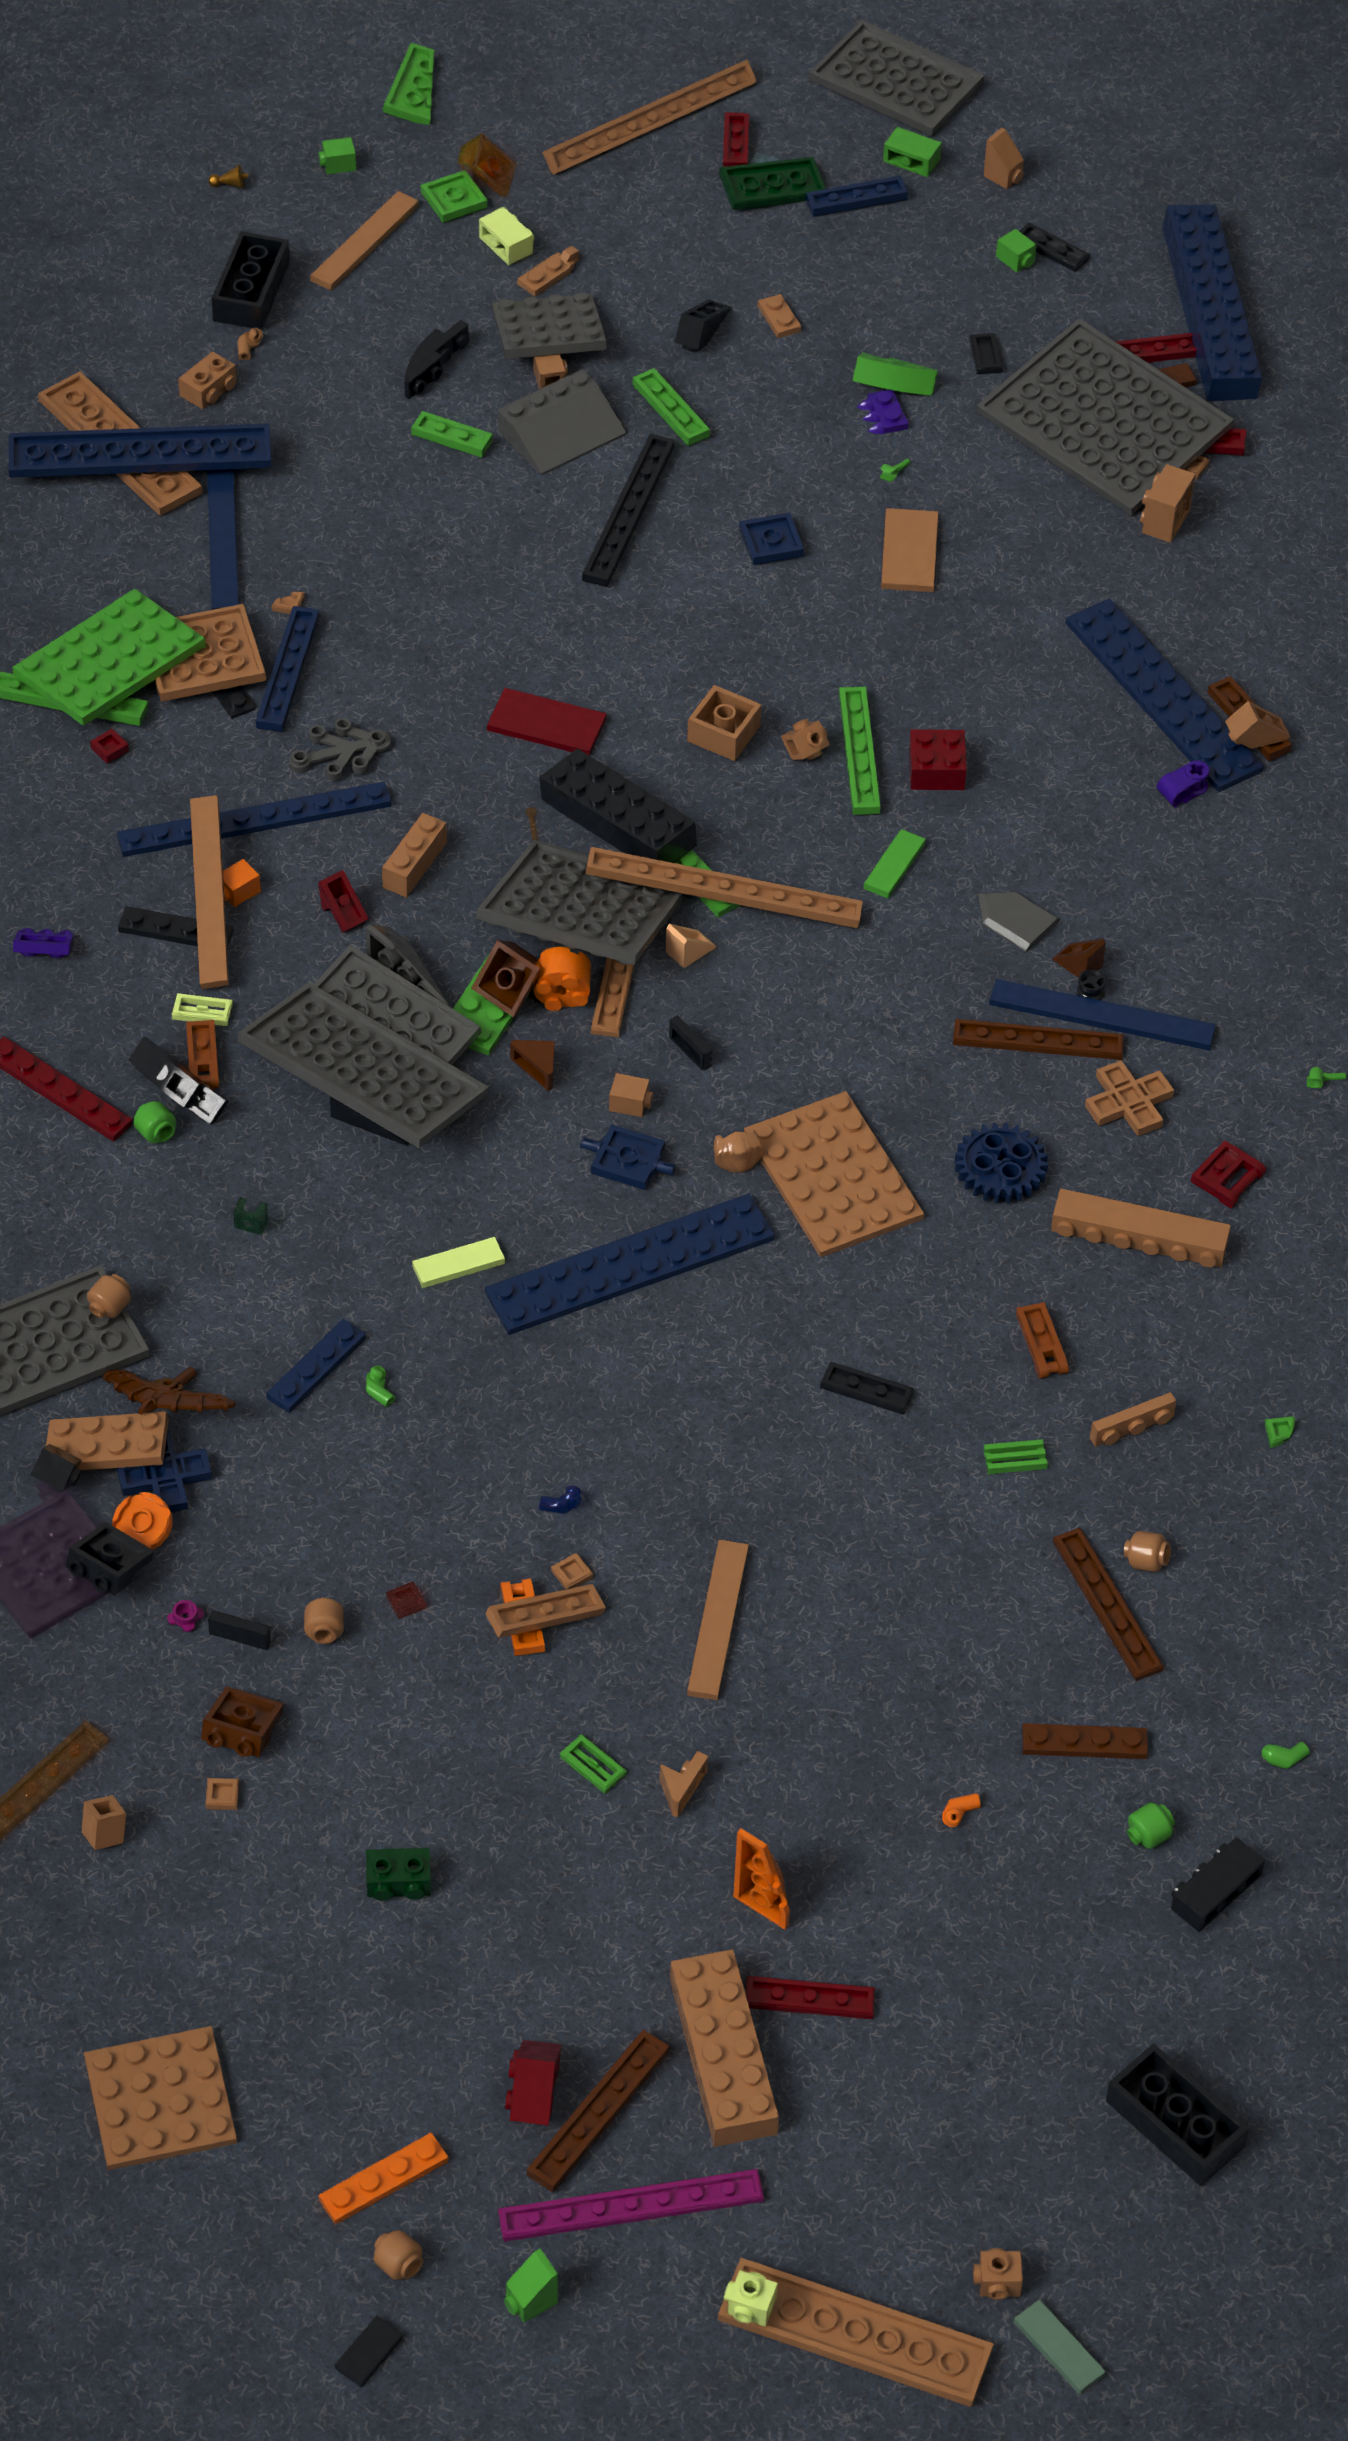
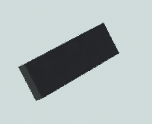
(1055, 248)
(867, 1388)

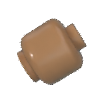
(108, 1296)
(1147, 1551)
(323, 1620)
(398, 2255)

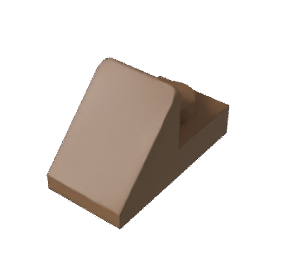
(681, 1786)

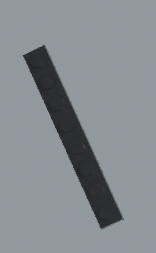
(628, 510)

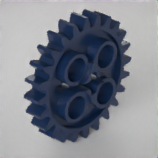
(1001, 1162)

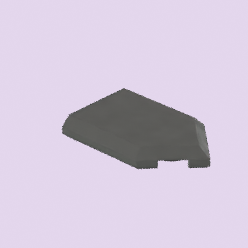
(1015, 918)

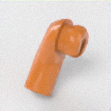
(957, 1807)

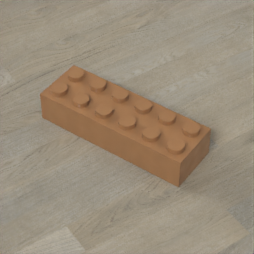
(724, 2048)

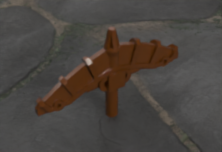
(166, 1392)

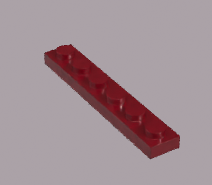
(62, 1091)

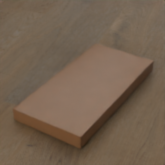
(909, 550)

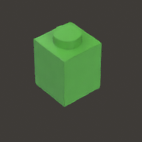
(338, 155)
(1016, 250)

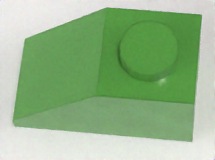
(532, 2287)

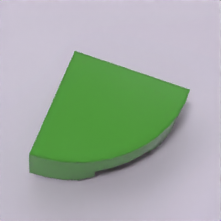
(1279, 1430)

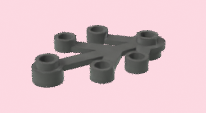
(341, 748)

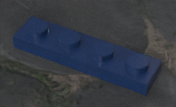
(856, 196)
(315, 1366)

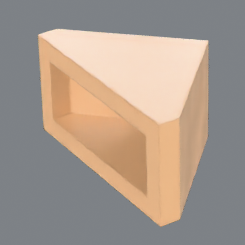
(686, 944)

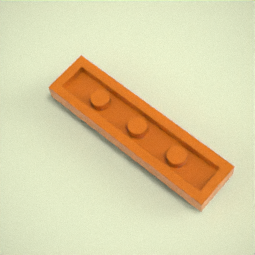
(383, 2178)

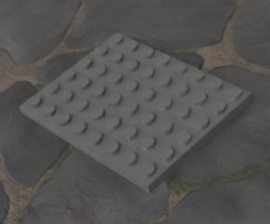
(1104, 415)

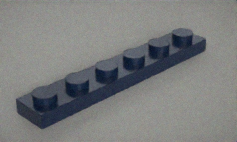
(287, 669)

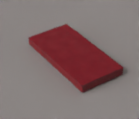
(546, 721)

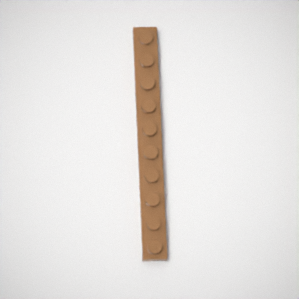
(649, 117)
(724, 887)

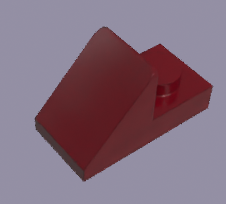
(342, 900)

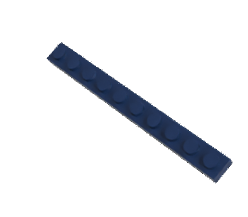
(259, 818)

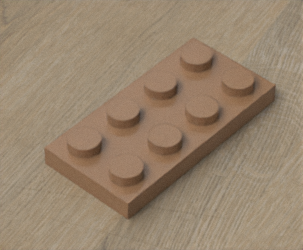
(112, 1439)

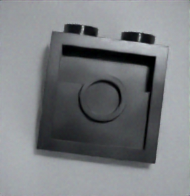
(108, 1558)

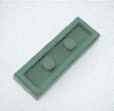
(1059, 2347)

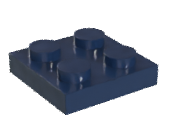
(771, 538)

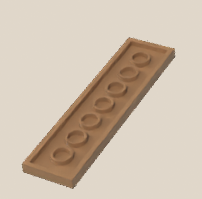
(85, 407)
(869, 2336)

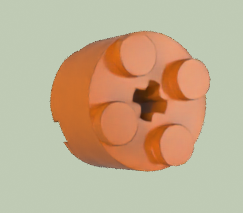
(563, 978)

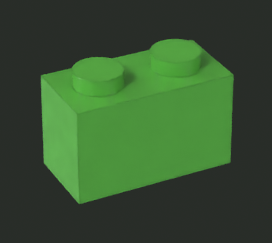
(912, 151)

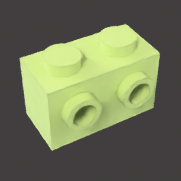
(506, 235)

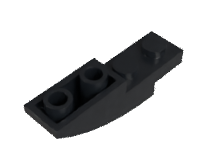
(430, 355)
(177, 1081)

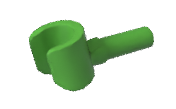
(890, 472)
(1316, 1077)

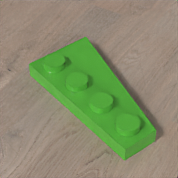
(412, 87)

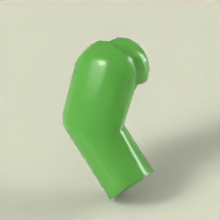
(1284, 1757)

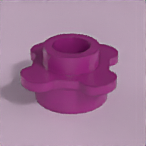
(185, 1607)

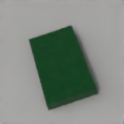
(771, 182)

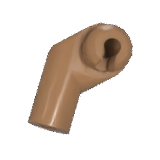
(247, 342)

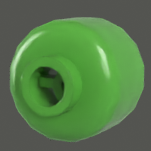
(155, 1122)
(1150, 1825)

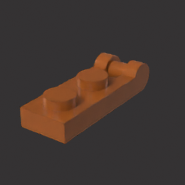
(202, 1051)
(1041, 1339)

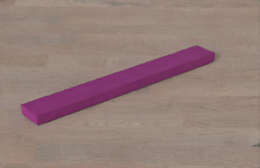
(630, 2205)

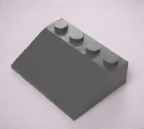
(560, 422)

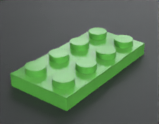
(486, 1015)

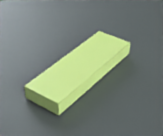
(458, 1262)

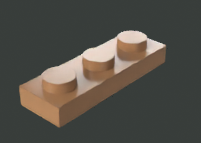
(1133, 1420)

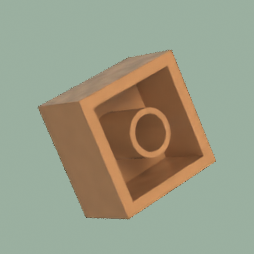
(1167, 503)
(724, 722)

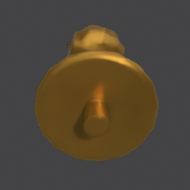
(234, 178)

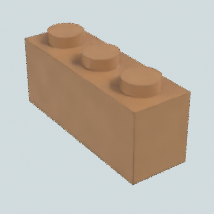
(414, 855)

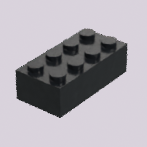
(250, 280)
(1177, 2114)

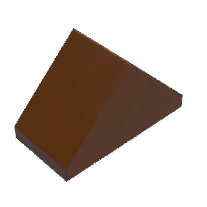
(1082, 956)
(535, 1059)

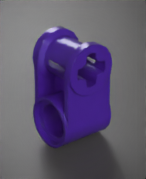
(1184, 783)

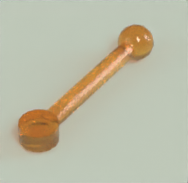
(531, 812)

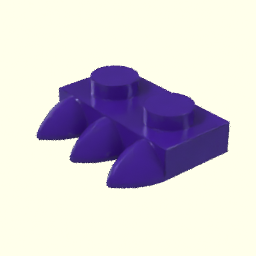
(884, 411)
(43, 942)

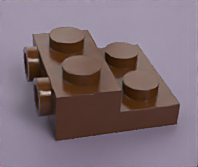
(241, 1722)

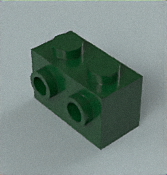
(398, 1873)

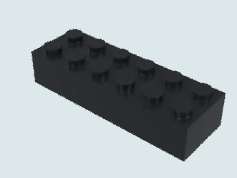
(617, 809)

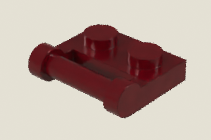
(1221, 1167)

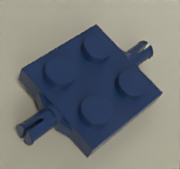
(627, 1157)

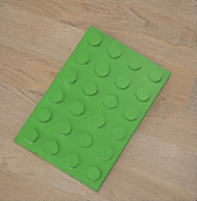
(109, 656)

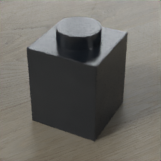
(57, 1468)

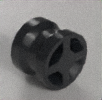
(1094, 979)

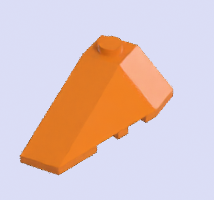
(760, 1879)

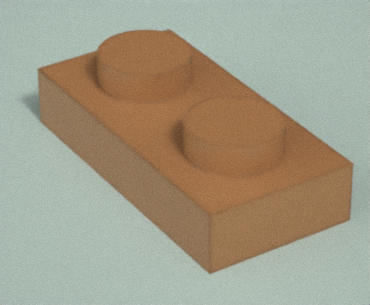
(779, 316)

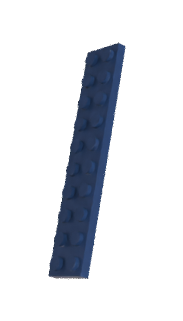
(139, 450)
(1163, 693)
(628, 1264)

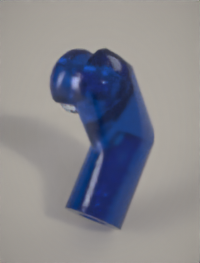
(562, 1504)

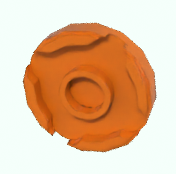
(144, 1519)

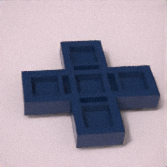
(169, 1478)

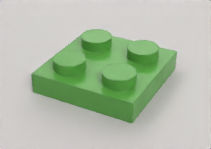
(454, 196)

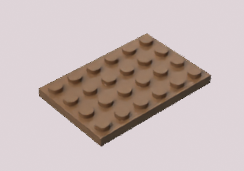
(835, 1174)

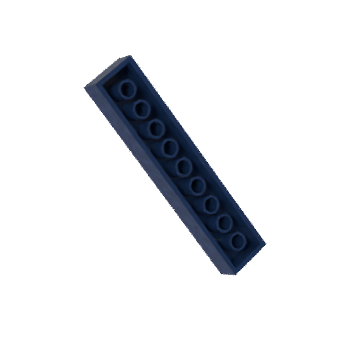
(1211, 302)

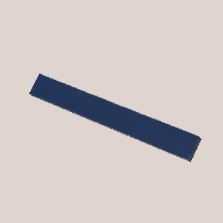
(222, 538)
(1102, 1014)

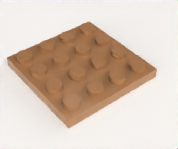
(225, 661)
(160, 2098)

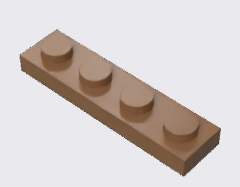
(545, 1610)

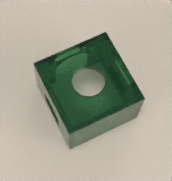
(255, 1218)

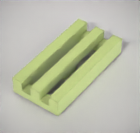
(201, 1012)

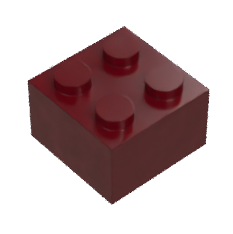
(937, 759)

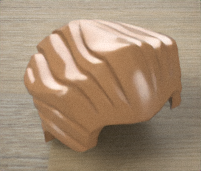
(738, 1151)

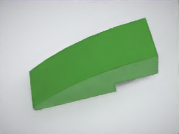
(894, 374)

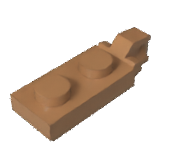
(549, 271)

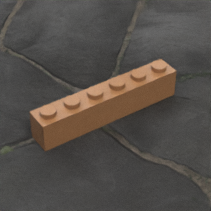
(1140, 1228)

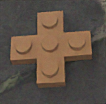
(1129, 1098)

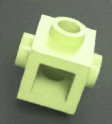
(751, 2298)

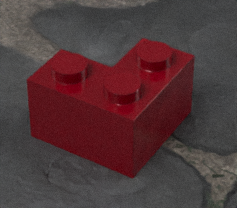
(535, 2075)

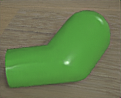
(376, 1386)

